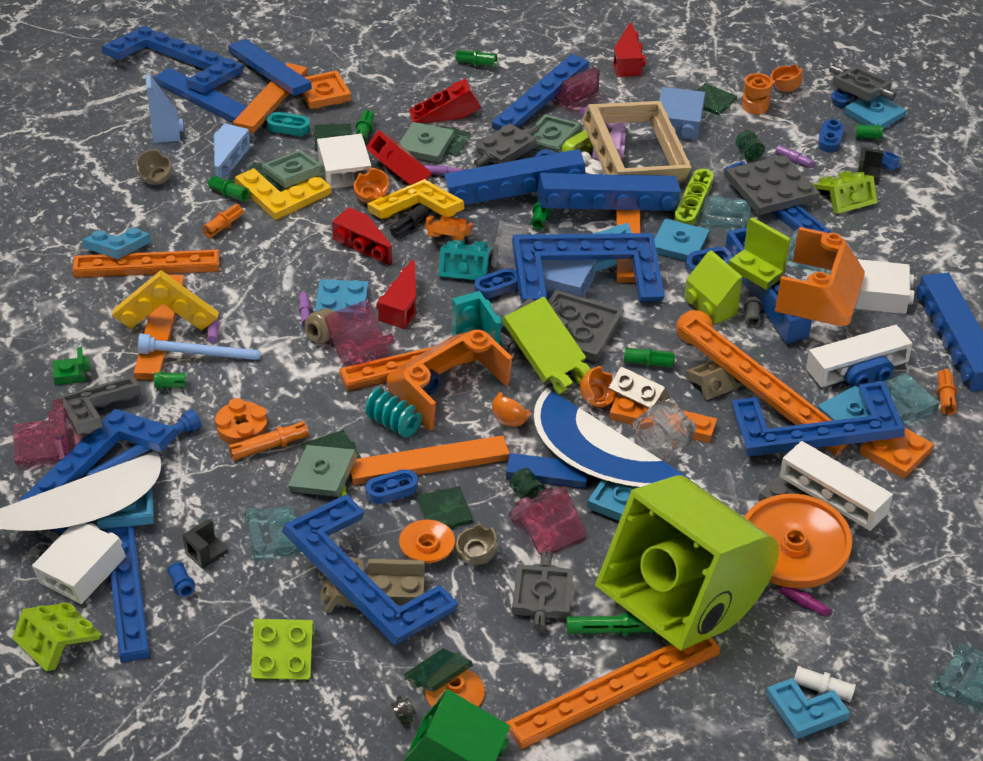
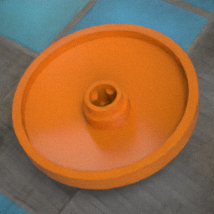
(810, 538)

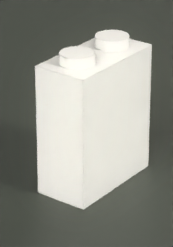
(343, 159)
(885, 287)
(79, 561)

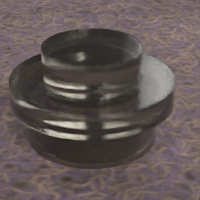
(404, 710)

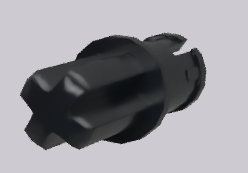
(409, 220)

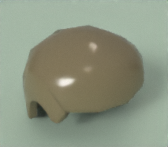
(154, 167)
(477, 545)

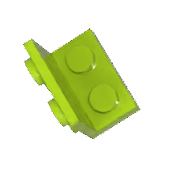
(849, 190)
(763, 255)
(47, 630)
(282, 649)

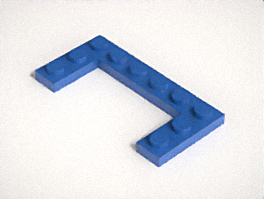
(216, 68)
(639, 247)
(880, 424)
(95, 445)
(397, 623)

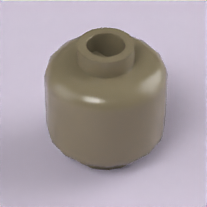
(316, 326)

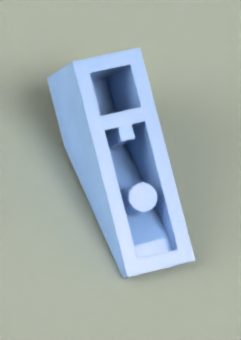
(162, 114)
(229, 147)

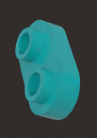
(288, 123)

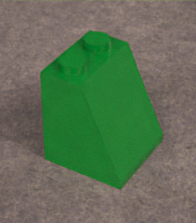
(458, 732)

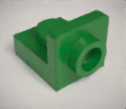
(71, 370)

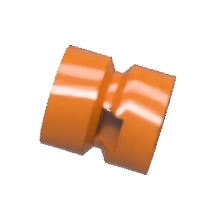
(757, 93)

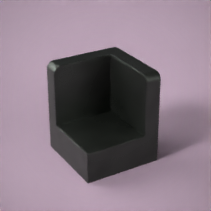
(871, 162)
(202, 544)

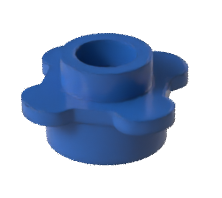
(890, 161)

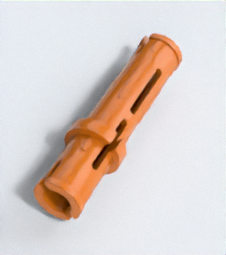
(263, 442)

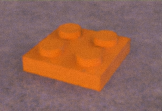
(326, 90)
(898, 454)

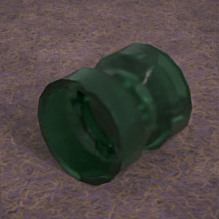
(750, 145)
(525, 484)

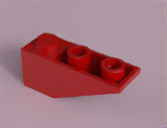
(628, 54)
(450, 104)
(397, 158)
(361, 234)
(398, 304)

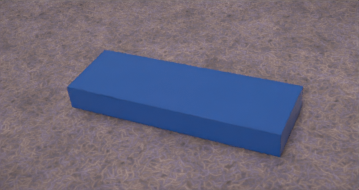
(547, 470)

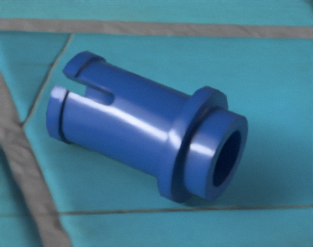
(183, 584)

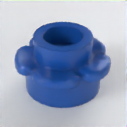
(840, 98)

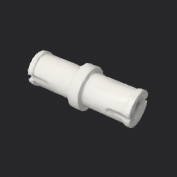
(824, 683)

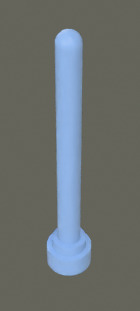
(149, 344)

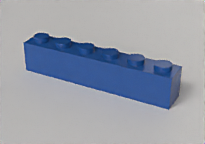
(510, 177)
(608, 191)
(955, 325)
(789, 326)

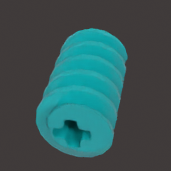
(393, 413)

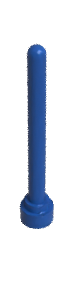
(188, 422)

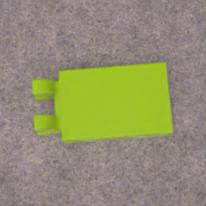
(546, 344)

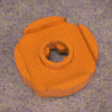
(450, 226)
(238, 410)

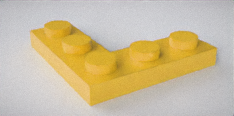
(420, 192)
(282, 203)
(167, 291)

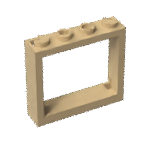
(600, 114)

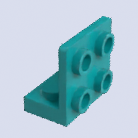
(464, 260)
(475, 313)

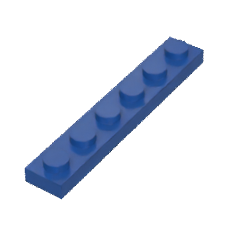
(540, 93)

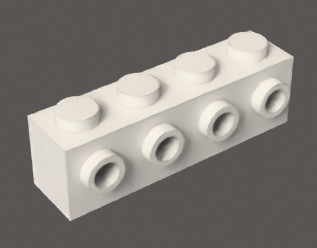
(830, 362)
(836, 485)

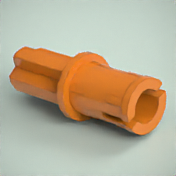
(222, 220)
(946, 392)

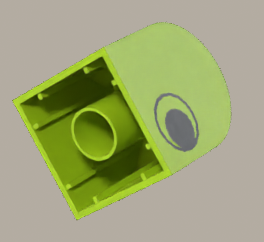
(686, 561)

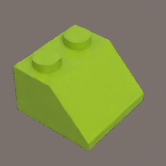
(714, 288)

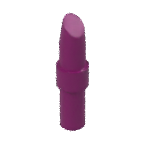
(805, 600)

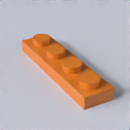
(627, 411)

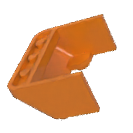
(822, 296)
(413, 375)

